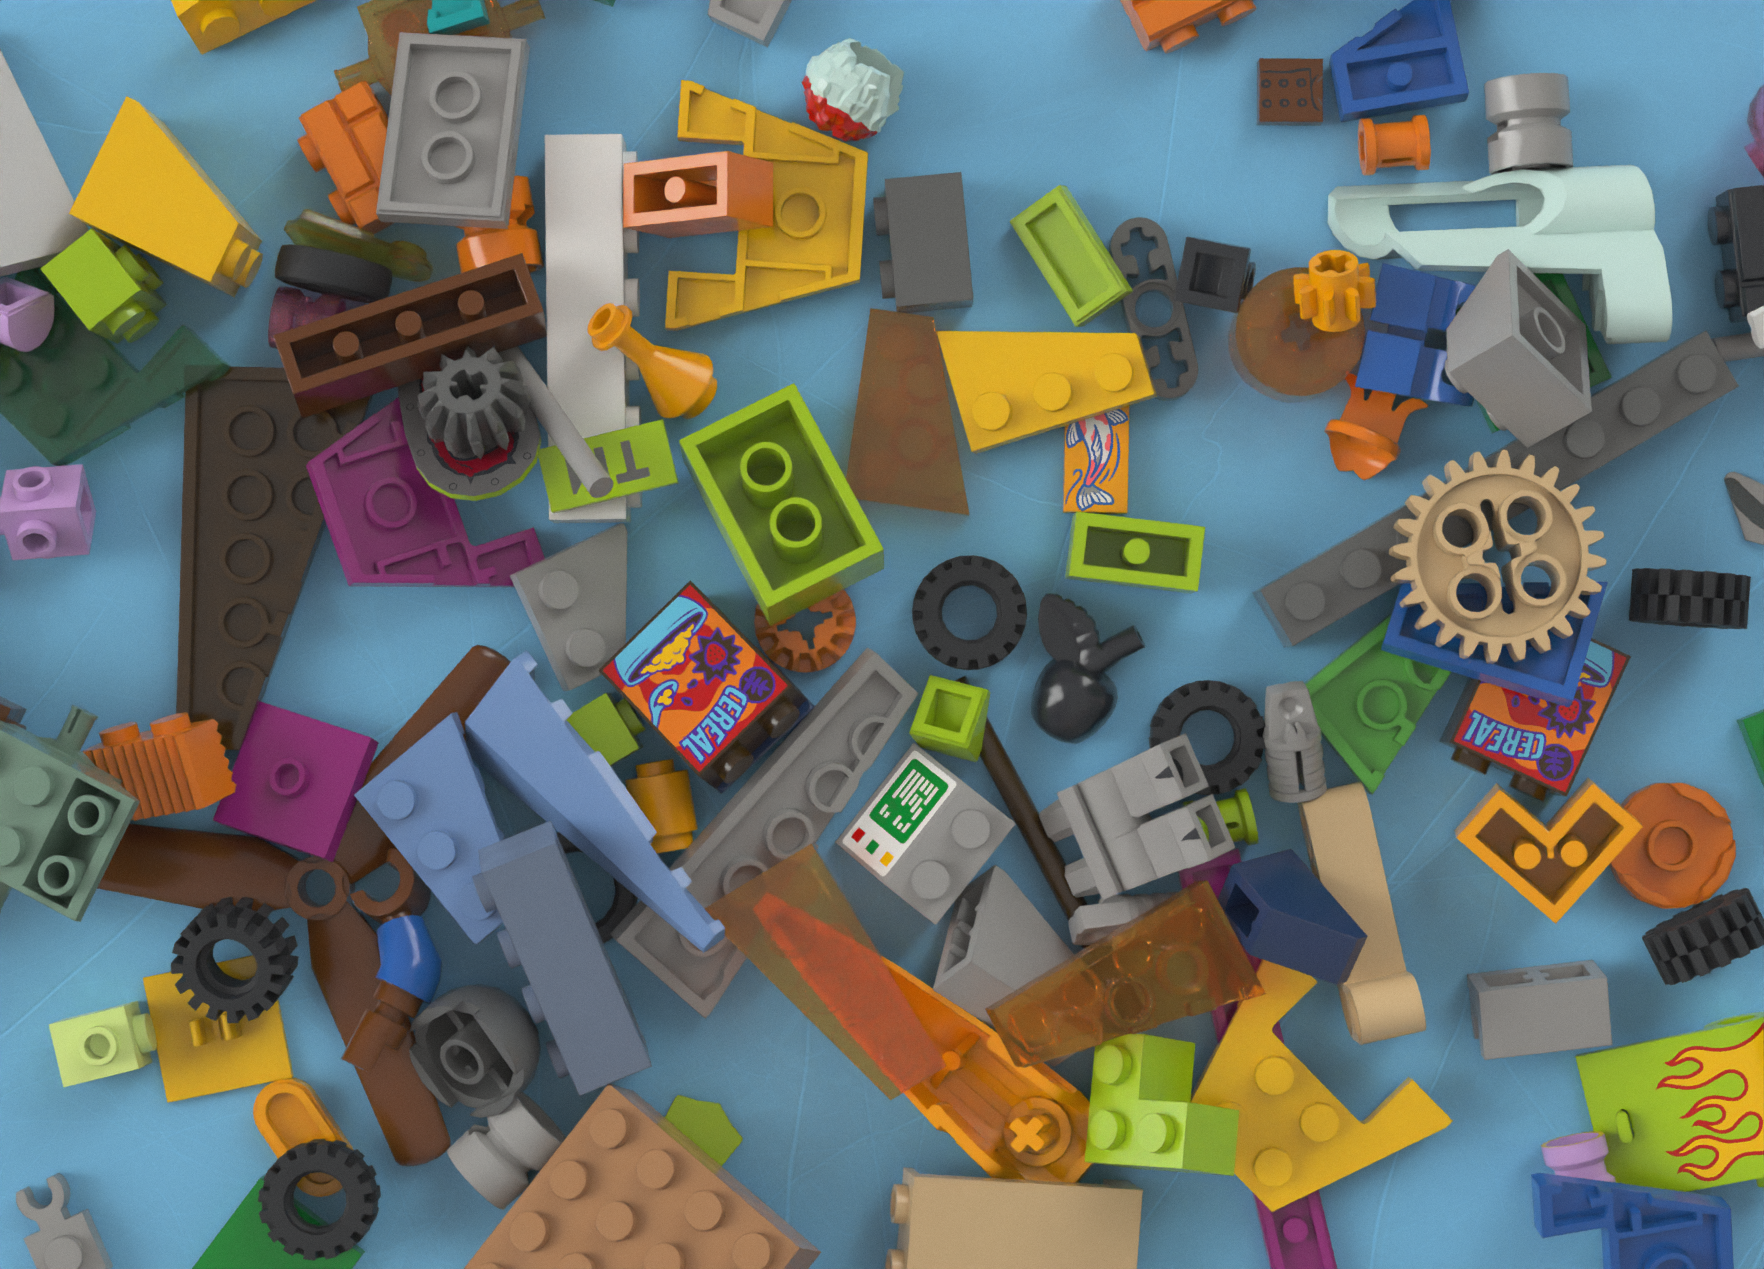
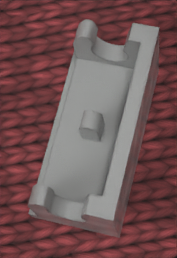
(1540, 1009)

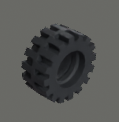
(983, 574)
(1236, 708)
(286, 1223)

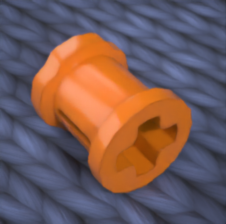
(1394, 144)

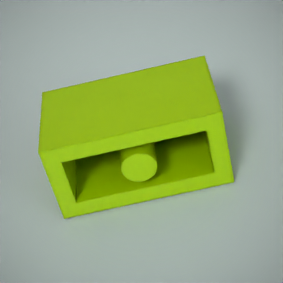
(1135, 552)

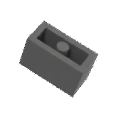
(926, 243)

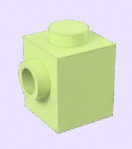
(103, 1043)

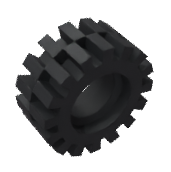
(1689, 598)
(1706, 936)
(213, 985)

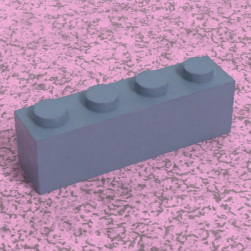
(563, 959)

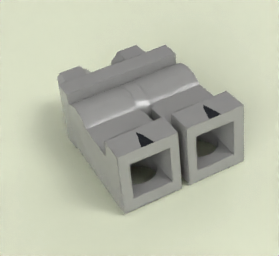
(1115, 827)

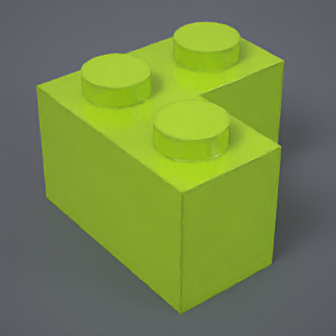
(1145, 1112)

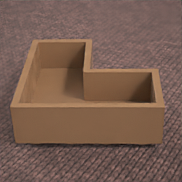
(638, 1197)

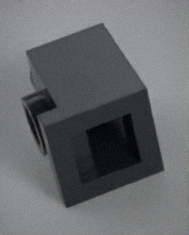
(1214, 274)

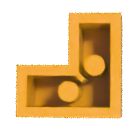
(1552, 860)

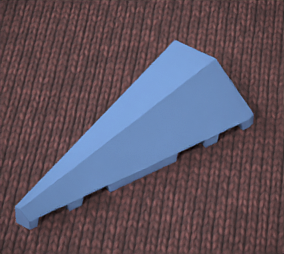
(561, 778)

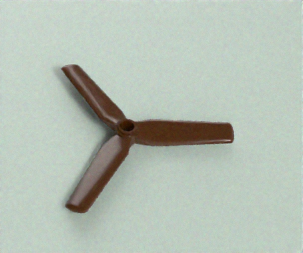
(344, 950)

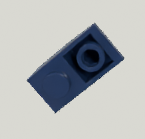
(1290, 917)

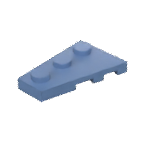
(438, 820)

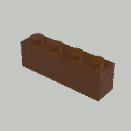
(408, 332)

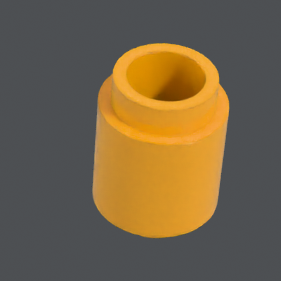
(666, 802)

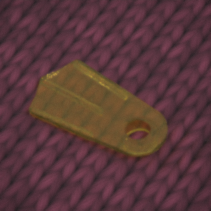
(323, 232)

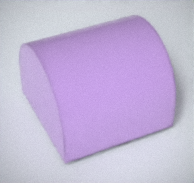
(24, 315)

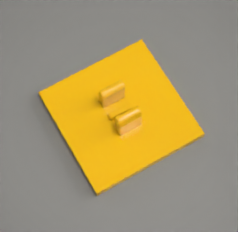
(212, 1055)

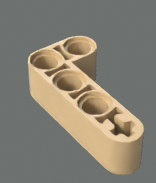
(1345, 856)

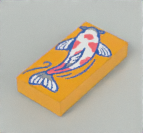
(1097, 464)

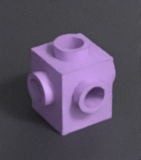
(47, 512)

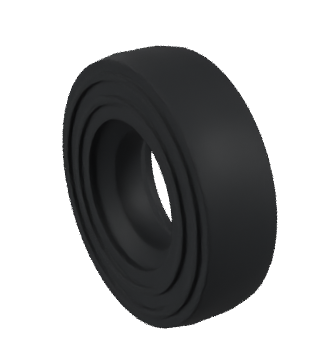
(333, 273)

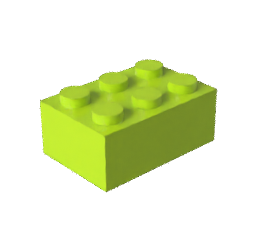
(782, 504)

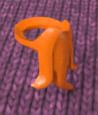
(1368, 431)

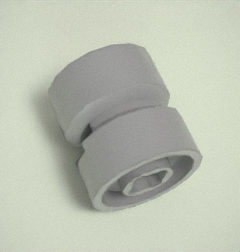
(1528, 122)
(502, 1153)

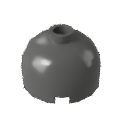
(476, 1048)

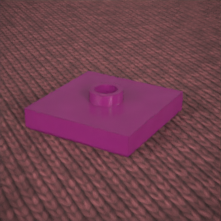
(296, 781)

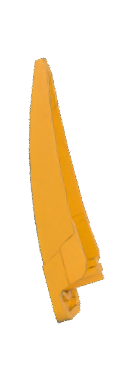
(1000, 1114)

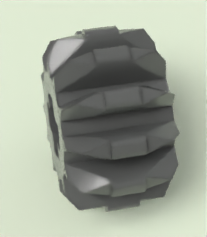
(474, 402)

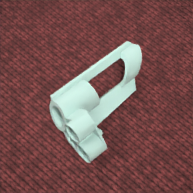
(1566, 222)

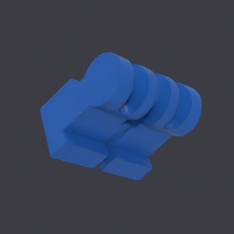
(1397, 359)

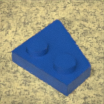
(1401, 64)

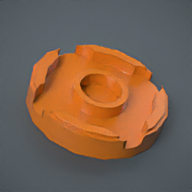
(1679, 851)

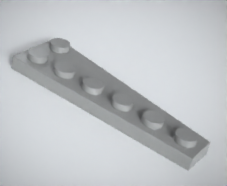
(770, 820)

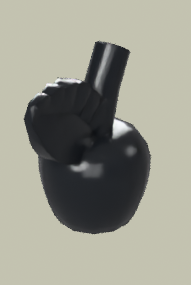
(1072, 690)

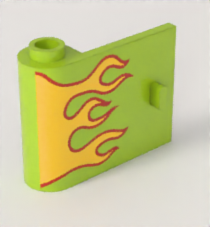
(1689, 1103)

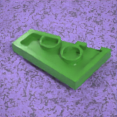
(1371, 703)

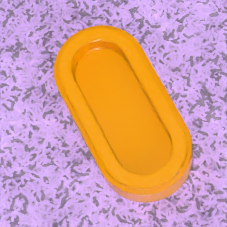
(293, 1114)

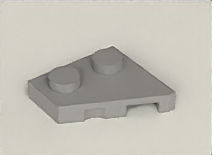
(579, 604)

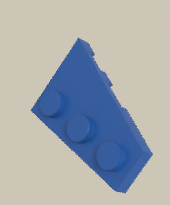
(1546, 676)

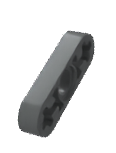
(1156, 259)

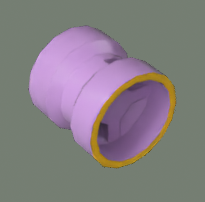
(1578, 1156)

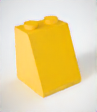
(165, 205)

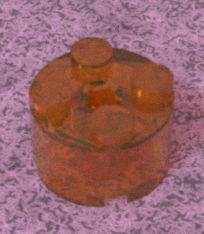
(1280, 367)

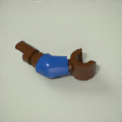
(408, 965)

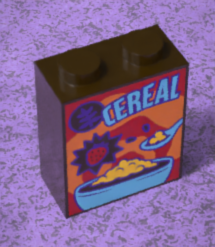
(703, 686)
(1530, 736)

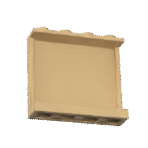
(1013, 1223)

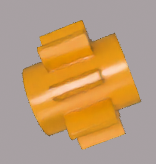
(1334, 290)

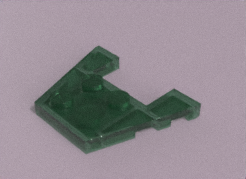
(83, 390)

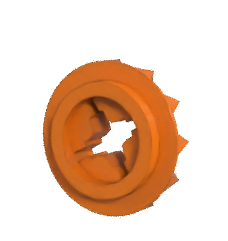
(830, 638)

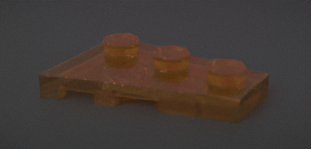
(903, 420)

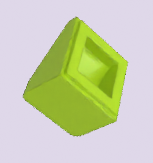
(951, 718)

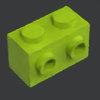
(107, 287)

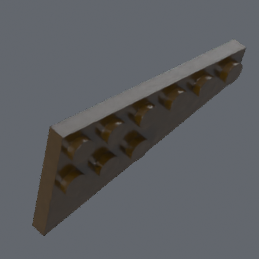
(245, 536)

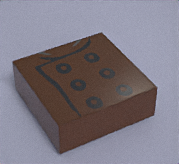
(1290, 91)

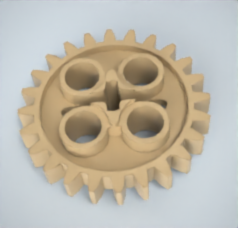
(1555, 546)

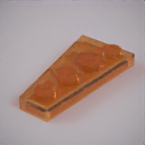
(822, 959)
(1143, 974)

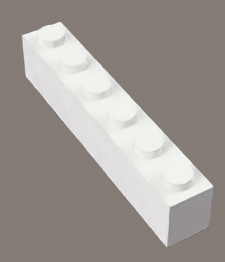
(584, 272)

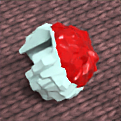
(851, 90)

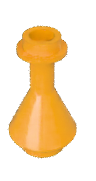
(676, 378)

